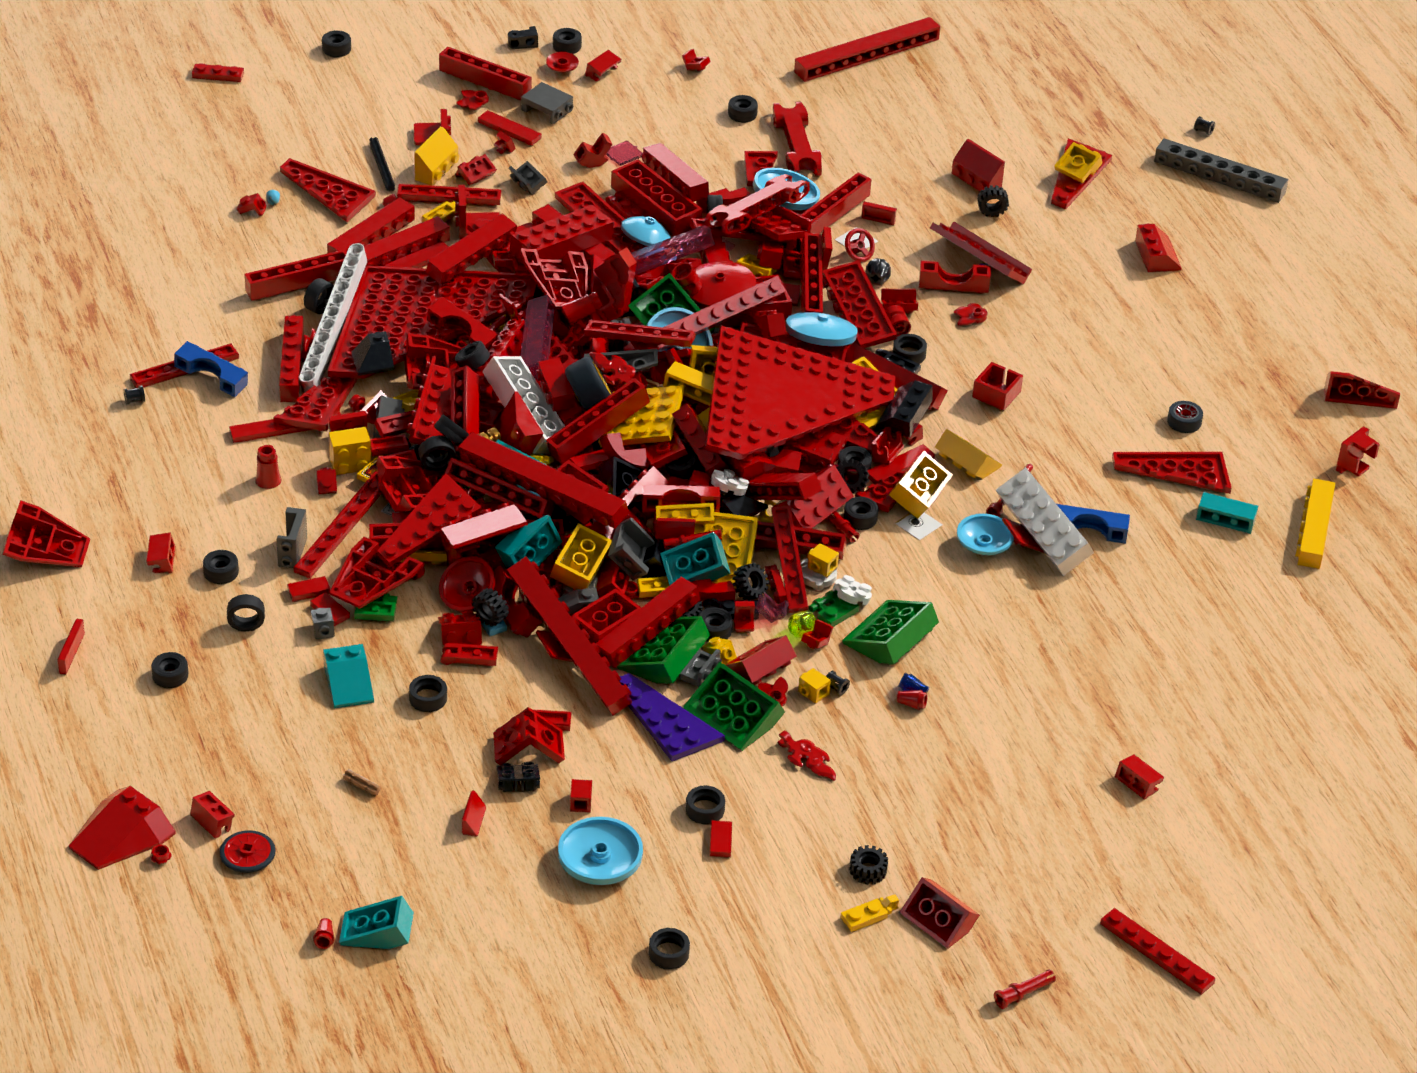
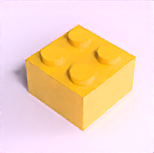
(349, 450)

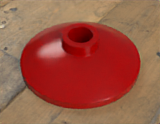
(562, 61)

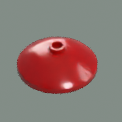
(461, 578)

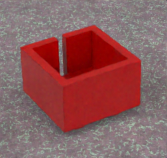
(990, 386)

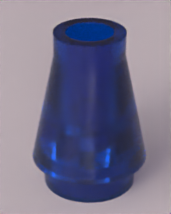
(910, 683)

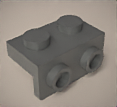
(528, 177)
(700, 667)

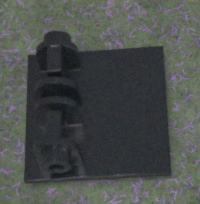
(526, 772)

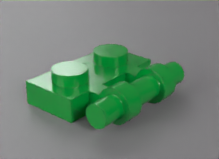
(380, 609)
(836, 612)

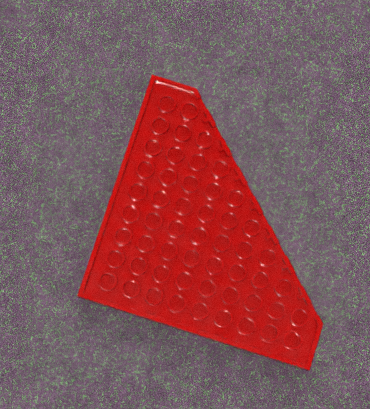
(399, 302)
(782, 392)

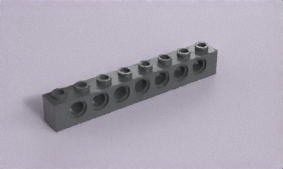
(1221, 170)

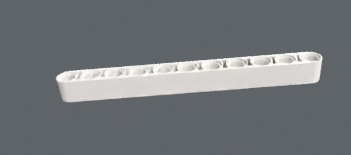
(333, 317)

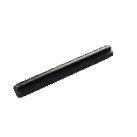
(382, 164)

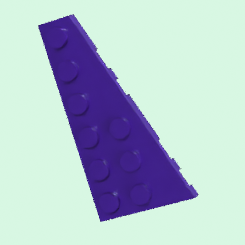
(668, 723)

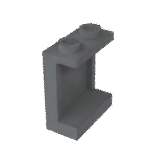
(548, 100)
(292, 545)
(630, 547)

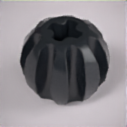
(878, 271)

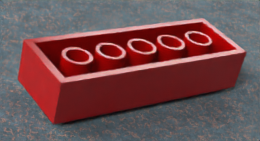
(655, 196)
(566, 233)

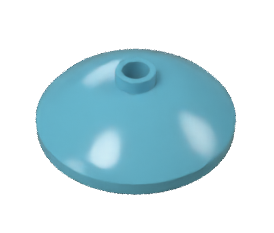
(644, 230)
(984, 534)

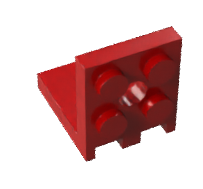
(462, 218)
(791, 259)
(526, 730)

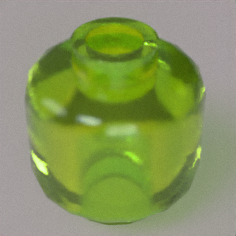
(801, 623)

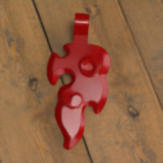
(621, 370)
(806, 749)

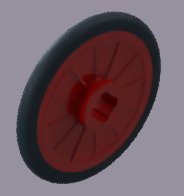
(247, 851)

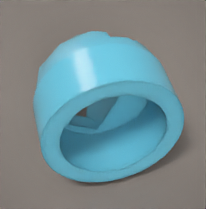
(275, 197)

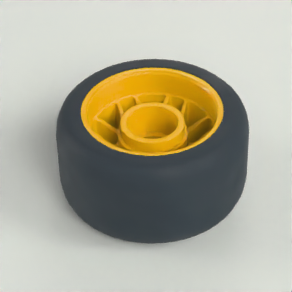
(587, 382)

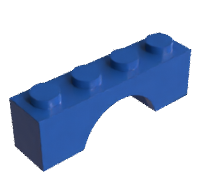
(193, 358)
(1110, 524)

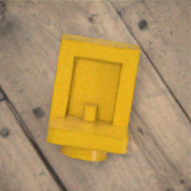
(727, 650)

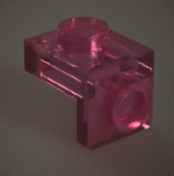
(770, 609)

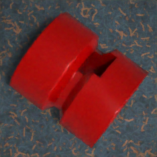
(687, 278)
(898, 319)

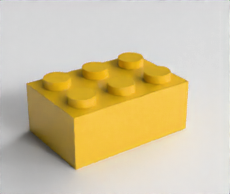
(920, 484)
(581, 558)

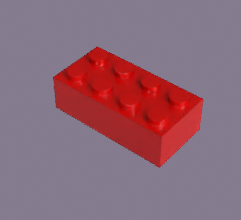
(819, 506)

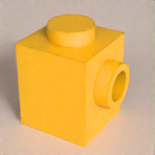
(822, 560)
(814, 685)

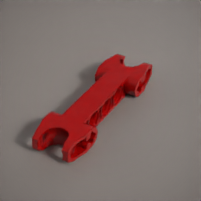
(793, 123)
(743, 211)

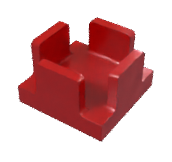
(1353, 450)

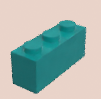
(1227, 512)

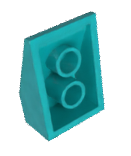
(533, 540)
(696, 560)
(348, 676)
(378, 925)

